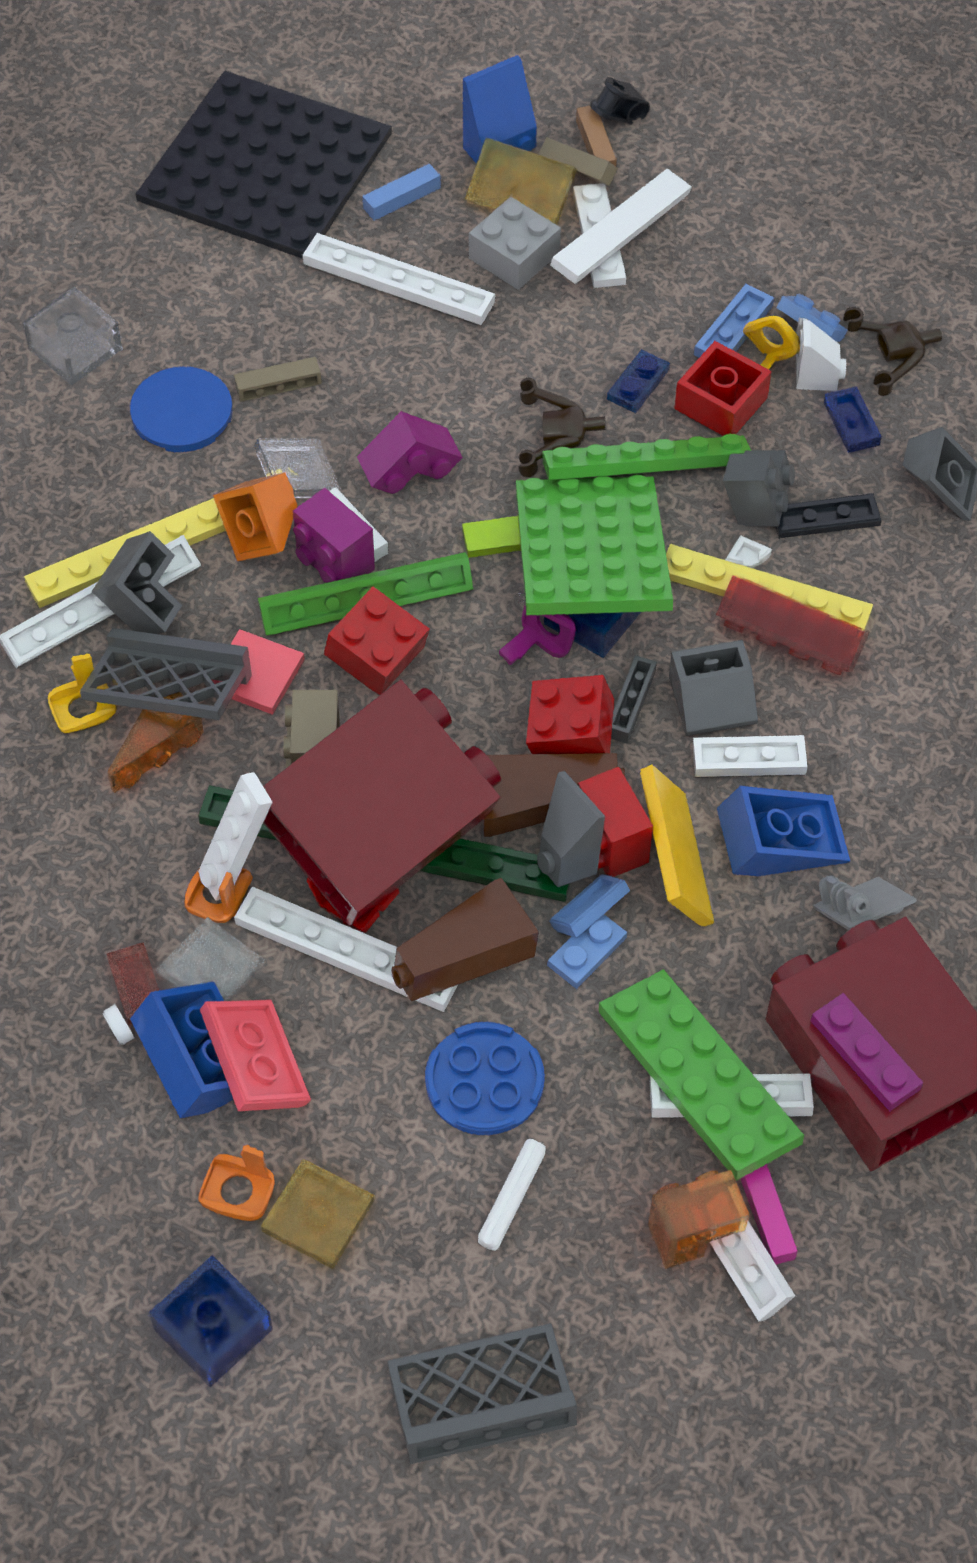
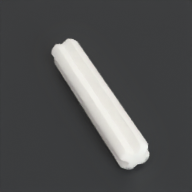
(511, 1194)

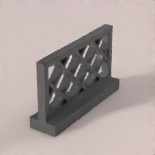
(168, 658)
(481, 1426)

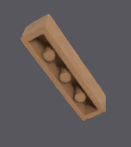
(594, 134)

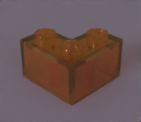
(695, 1214)

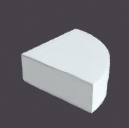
(748, 552)

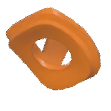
(230, 895)
(251, 1167)

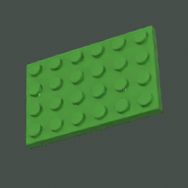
(592, 546)

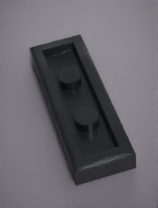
(829, 516)

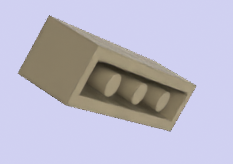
(586, 164)
(277, 379)

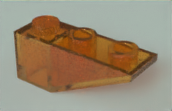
(152, 743)

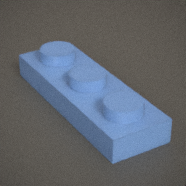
(729, 326)

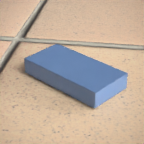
(589, 905)

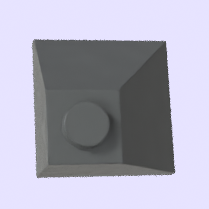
(943, 470)
(570, 834)

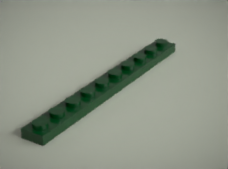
(462, 860)

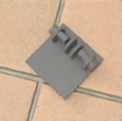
(860, 903)

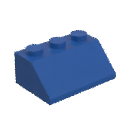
(181, 1047)

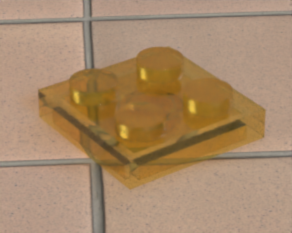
(317, 1213)

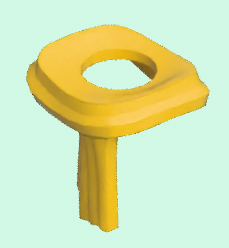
(774, 352)
(62, 696)

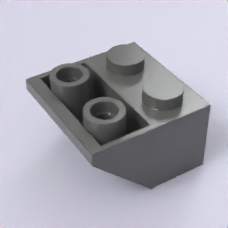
(713, 687)

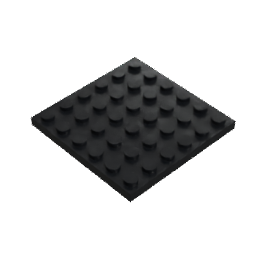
(264, 164)

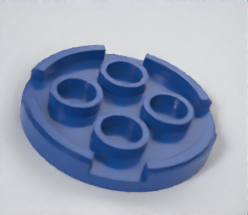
(181, 409)
(484, 1078)

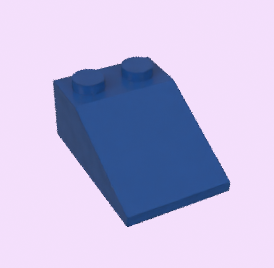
(498, 108)
(780, 831)

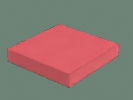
(271, 668)

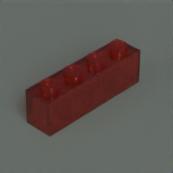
(793, 624)

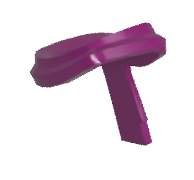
(535, 633)

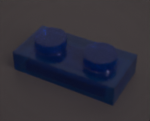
(638, 381)
(852, 419)

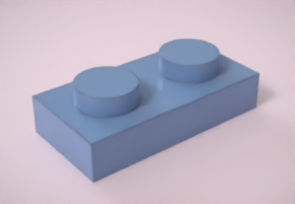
(802, 307)
(584, 954)

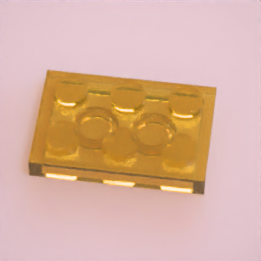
(523, 175)

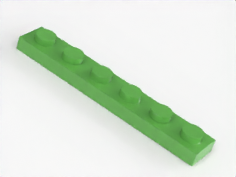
(642, 457)
(335, 599)

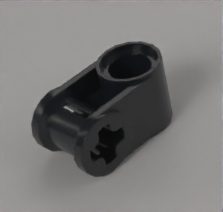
(620, 102)

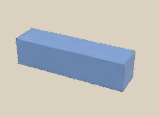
(401, 192)

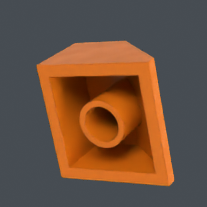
(257, 515)

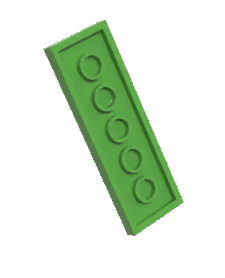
(701, 1074)

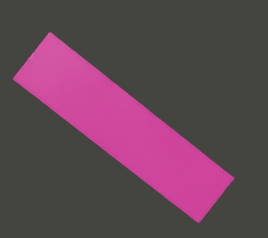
(769, 1215)

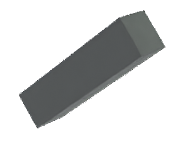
(632, 698)

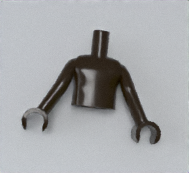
(896, 342)
(560, 427)

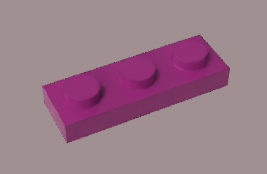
(866, 1052)

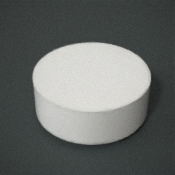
(118, 1025)

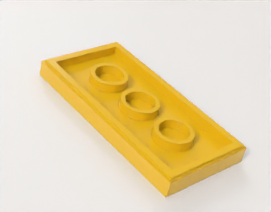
(676, 846)

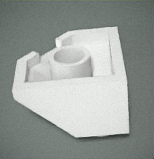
(818, 359)

